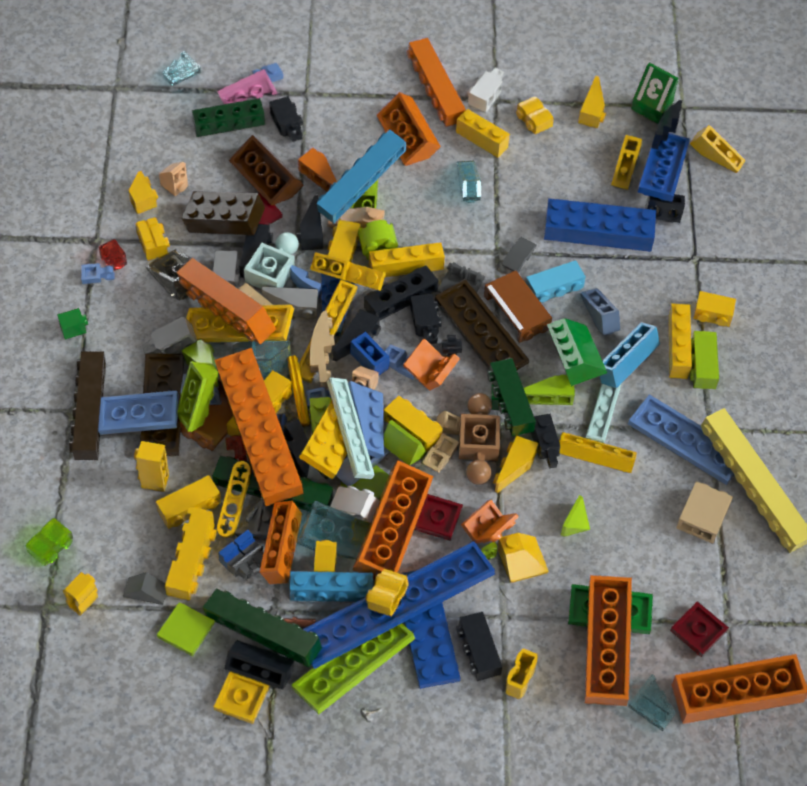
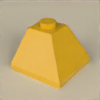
(521, 557)

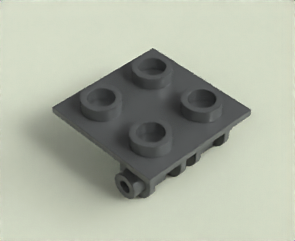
(457, 274)

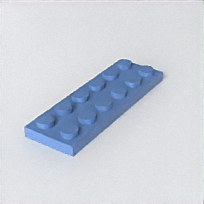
(680, 436)

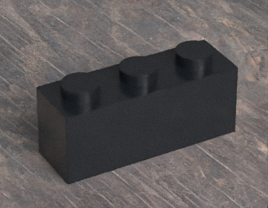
(479, 646)
(259, 664)

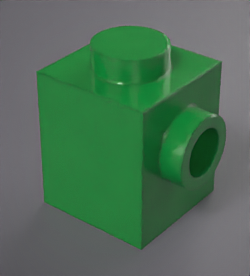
(72, 323)

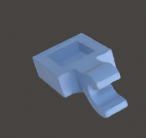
(273, 71)
(93, 273)

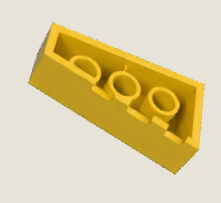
(191, 554)

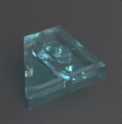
(653, 704)

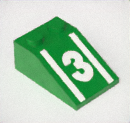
(654, 93)

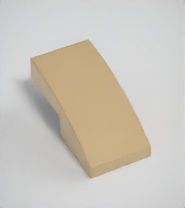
(441, 453)

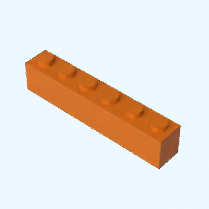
(435, 81)

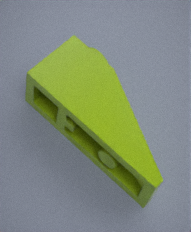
(199, 352)
(551, 391)

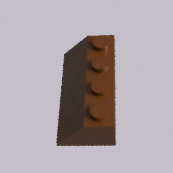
(265, 171)

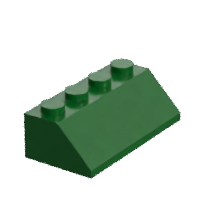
(576, 350)

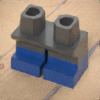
(241, 554)

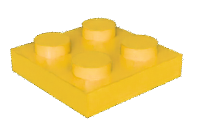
(241, 697)

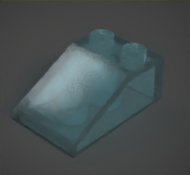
(333, 525)

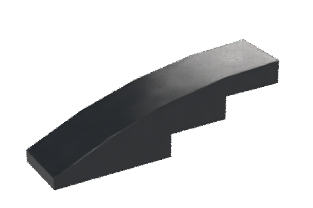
(667, 124)

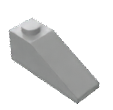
(303, 300)

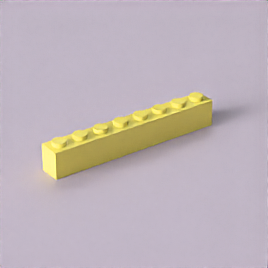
(756, 479)

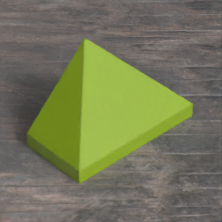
(577, 519)

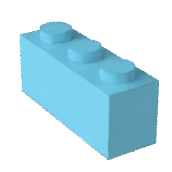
(556, 281)

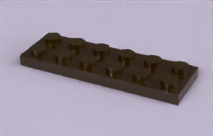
(479, 325)
(164, 374)

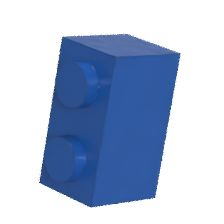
(369, 353)

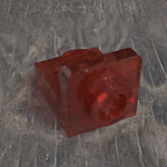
(235, 443)

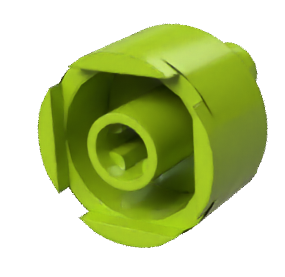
(377, 236)

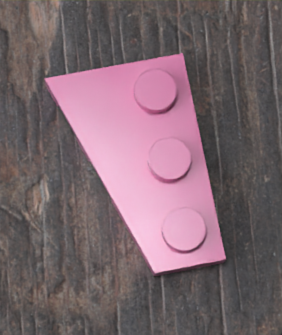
(248, 87)

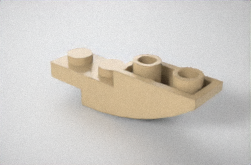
(320, 347)

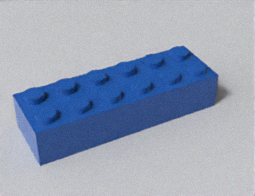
(600, 225)

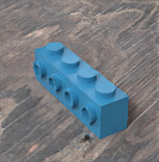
(630, 354)
(329, 586)

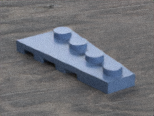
(369, 410)

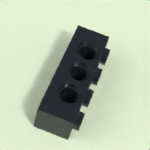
(417, 283)

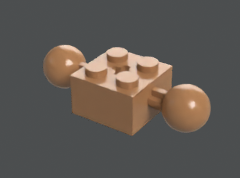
(479, 438)

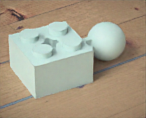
(272, 265)

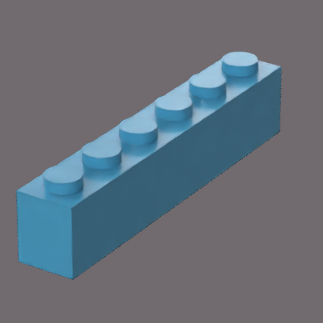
(361, 176)

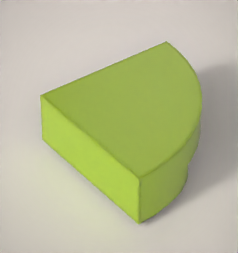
(490, 550)

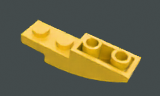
(347, 271)

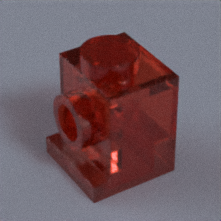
(113, 254)

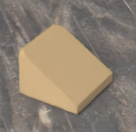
(449, 422)

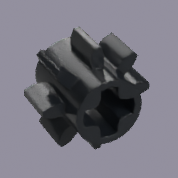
(451, 345)

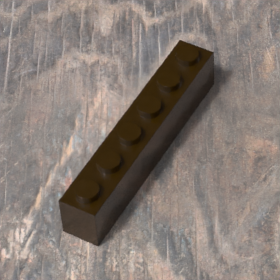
(87, 411)

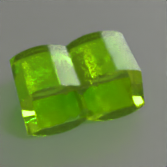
(49, 542)

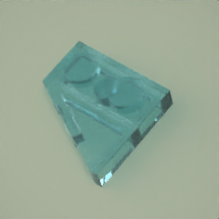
(181, 70)

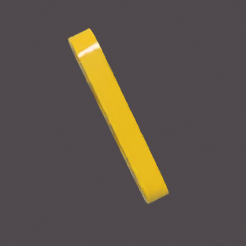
(230, 498)

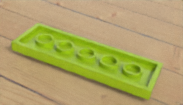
(335, 678)

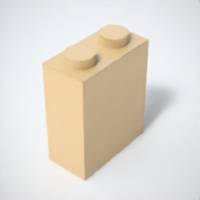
(704, 512)

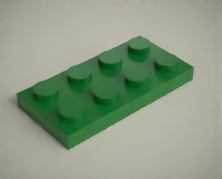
(640, 609)

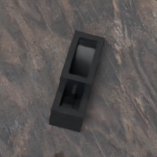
(296, 441)

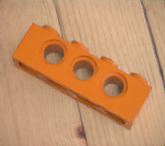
(281, 542)

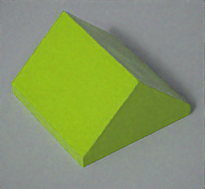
(403, 444)

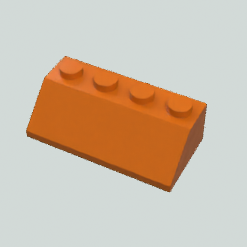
(407, 122)

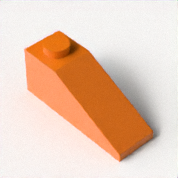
(316, 168)

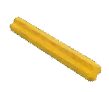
(298, 390)

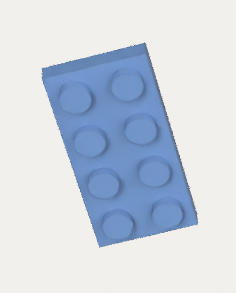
(138, 412)

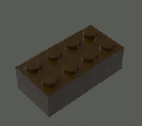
(223, 213)

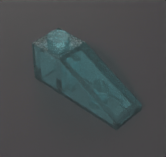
(469, 181)

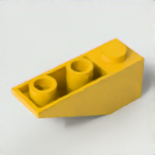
(517, 462)

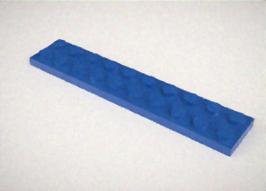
(425, 590)

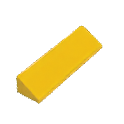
(597, 452)

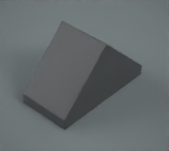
(145, 588)

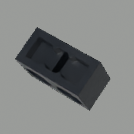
(667, 210)

